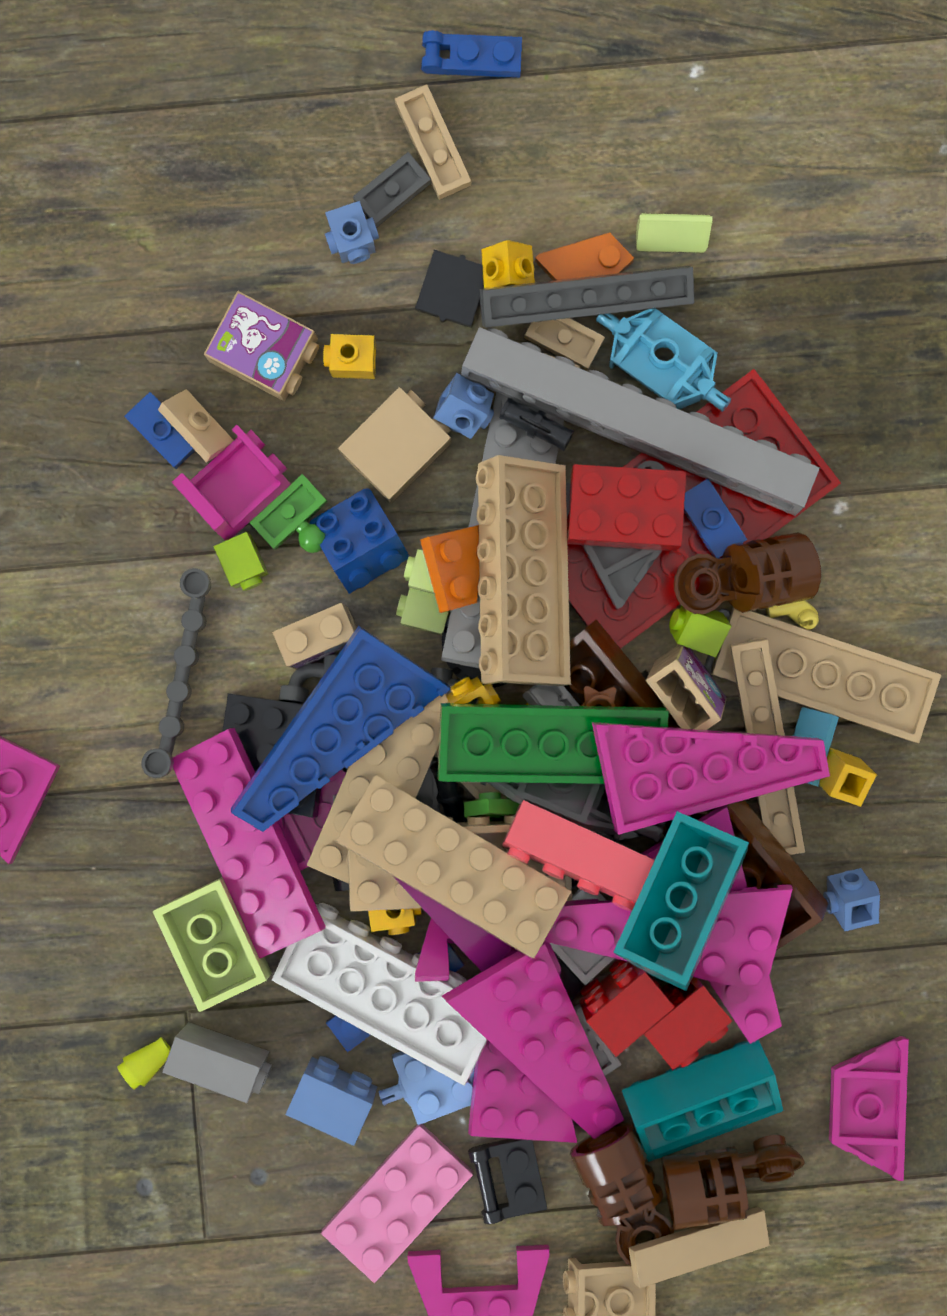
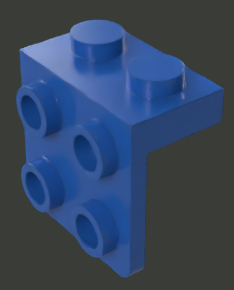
(359, 540)

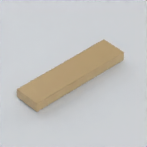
(697, 1248)

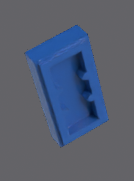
(159, 431)
(712, 518)

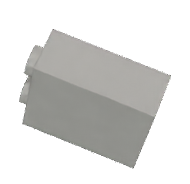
(218, 1062)

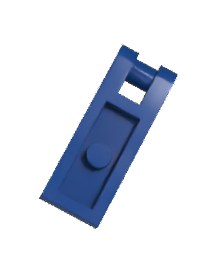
(472, 55)

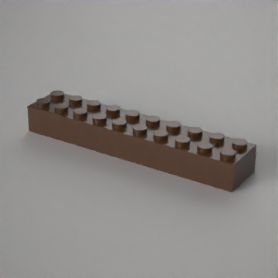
(602, 664)

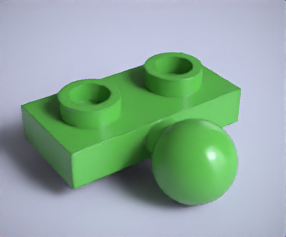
(290, 514)
(490, 805)

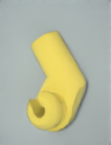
(800, 612)

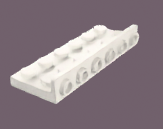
(375, 989)

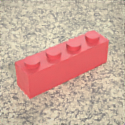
(577, 853)

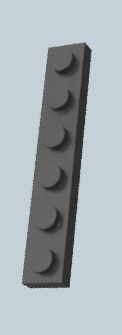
(586, 296)

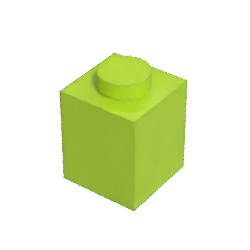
(241, 561)
(699, 631)

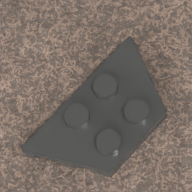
(618, 567)

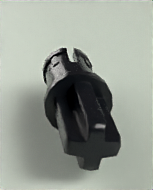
(450, 797)

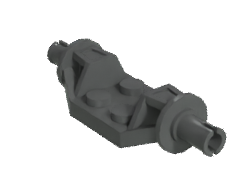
(573, 802)

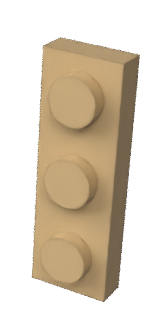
(433, 141)

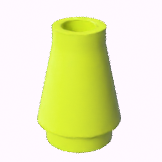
(144, 1063)

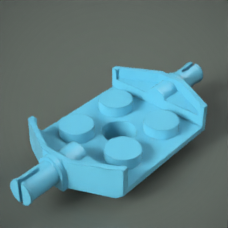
(680, 380)

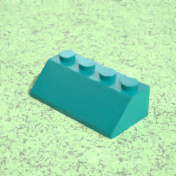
(681, 900)
(703, 1099)

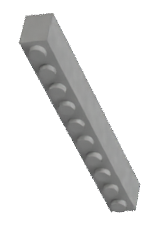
(639, 421)

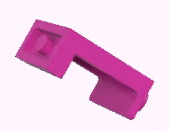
(235, 484)

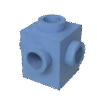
(351, 233)
(464, 406)
(853, 899)

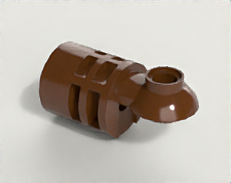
(751, 575)
(724, 1179)
(621, 1185)

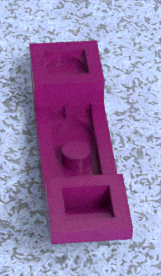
(475, 942)

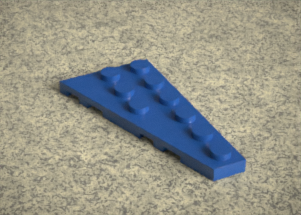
(346, 716)

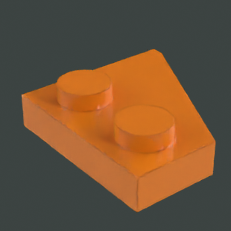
(586, 258)
(453, 567)

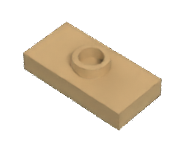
(195, 425)

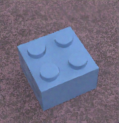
(332, 1099)

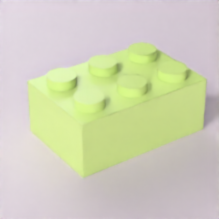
(211, 944)

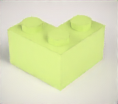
(420, 606)

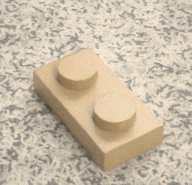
(566, 339)

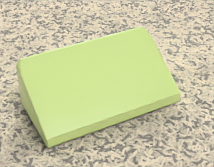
(673, 232)

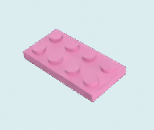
(397, 1202)

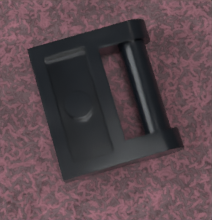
(520, 1178)

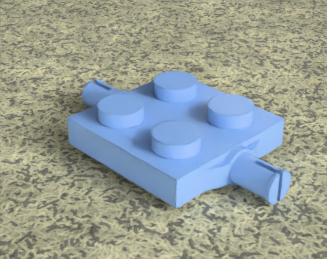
(426, 1089)

